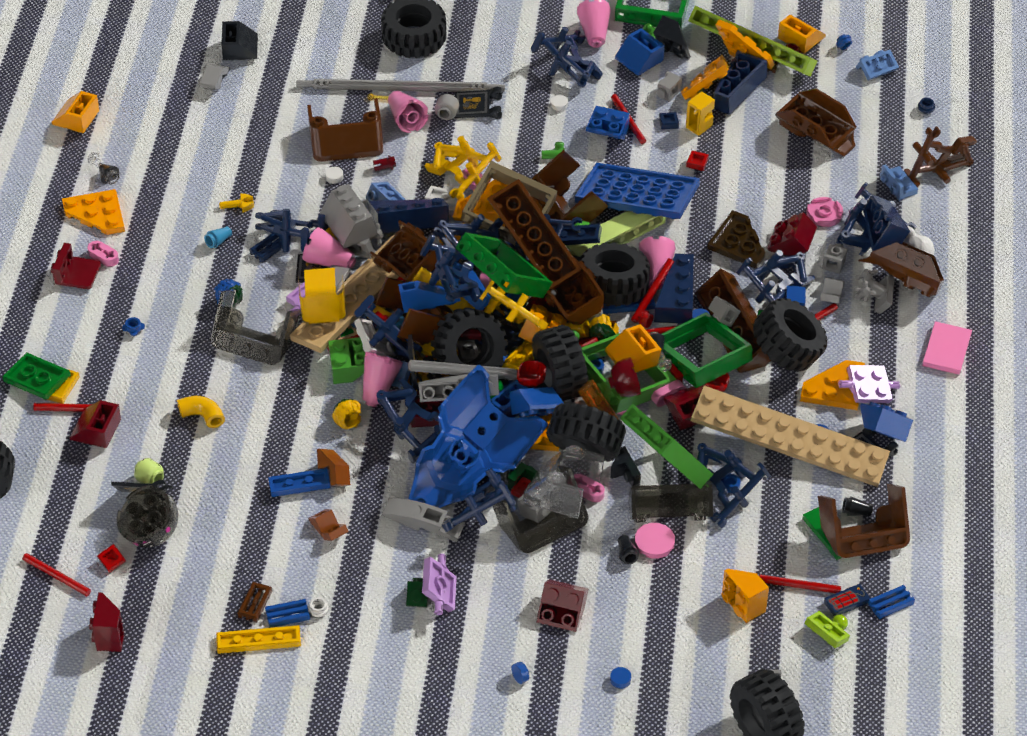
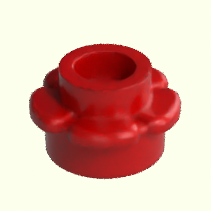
(645, 319)

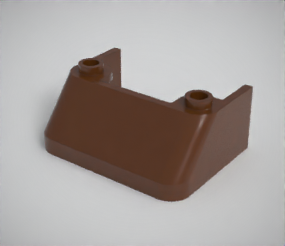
(348, 139)
(555, 176)
(417, 322)
(886, 534)

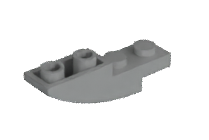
(440, 388)
(421, 515)

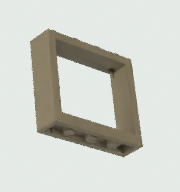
(507, 177)

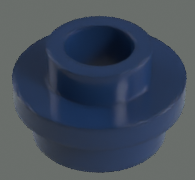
(926, 105)

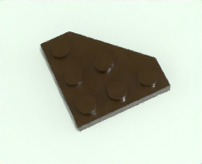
(738, 240)

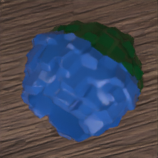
(226, 285)

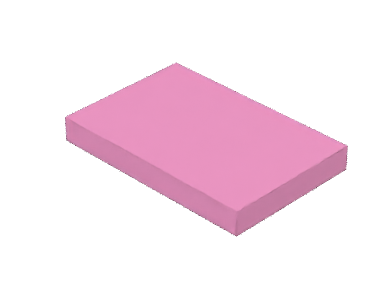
(947, 348)

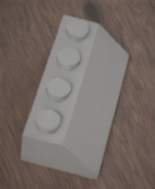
(348, 217)

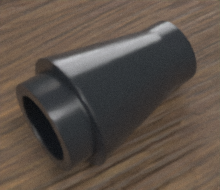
(856, 507)
(627, 551)

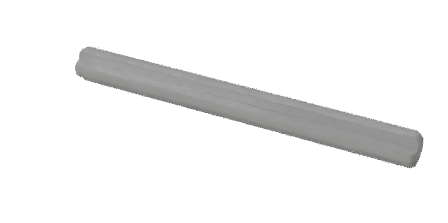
(458, 369)

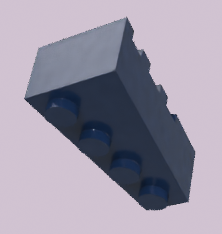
(743, 78)
(419, 213)
(883, 223)
(676, 296)

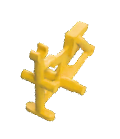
(461, 153)
(517, 313)

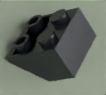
(671, 36)
(238, 41)

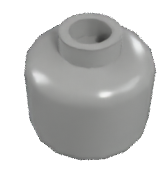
(446, 107)

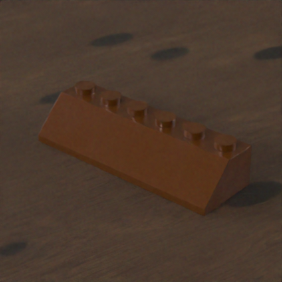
(535, 234)
(727, 288)

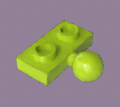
(830, 630)

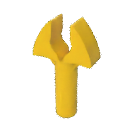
(245, 202)

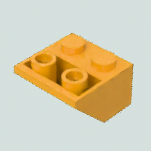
(800, 33)
(77, 112)
(530, 329)
(638, 345)
(745, 593)

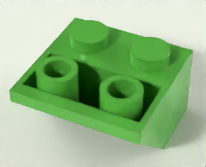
(346, 359)

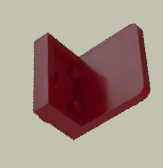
(73, 270)

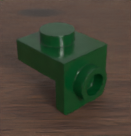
(521, 471)
(415, 597)

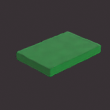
(36, 376)

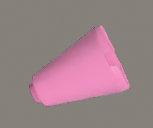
(594, 20)
(407, 111)
(327, 251)
(657, 253)
(378, 375)

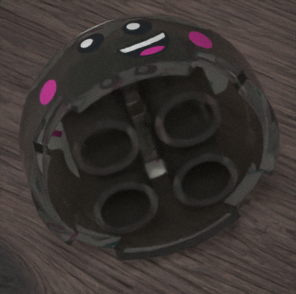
(148, 517)

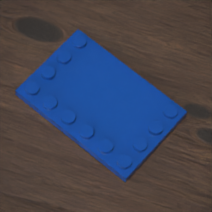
(640, 190)

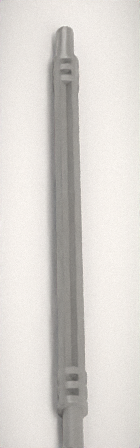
(394, 85)

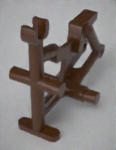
(943, 163)

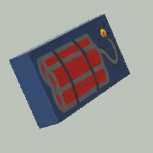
(847, 600)

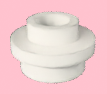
(318, 602)

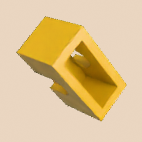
(703, 118)

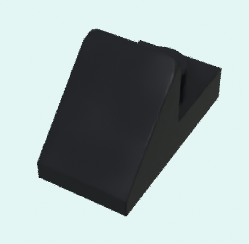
(625, 466)

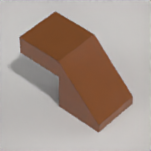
(338, 467)
(327, 525)

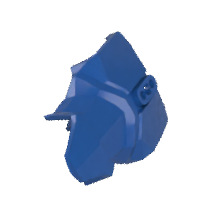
(460, 455)

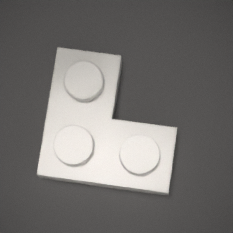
(366, 331)

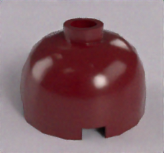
(624, 378)

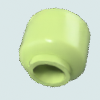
(148, 471)

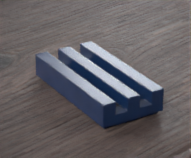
(270, 249)

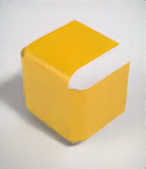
(321, 300)

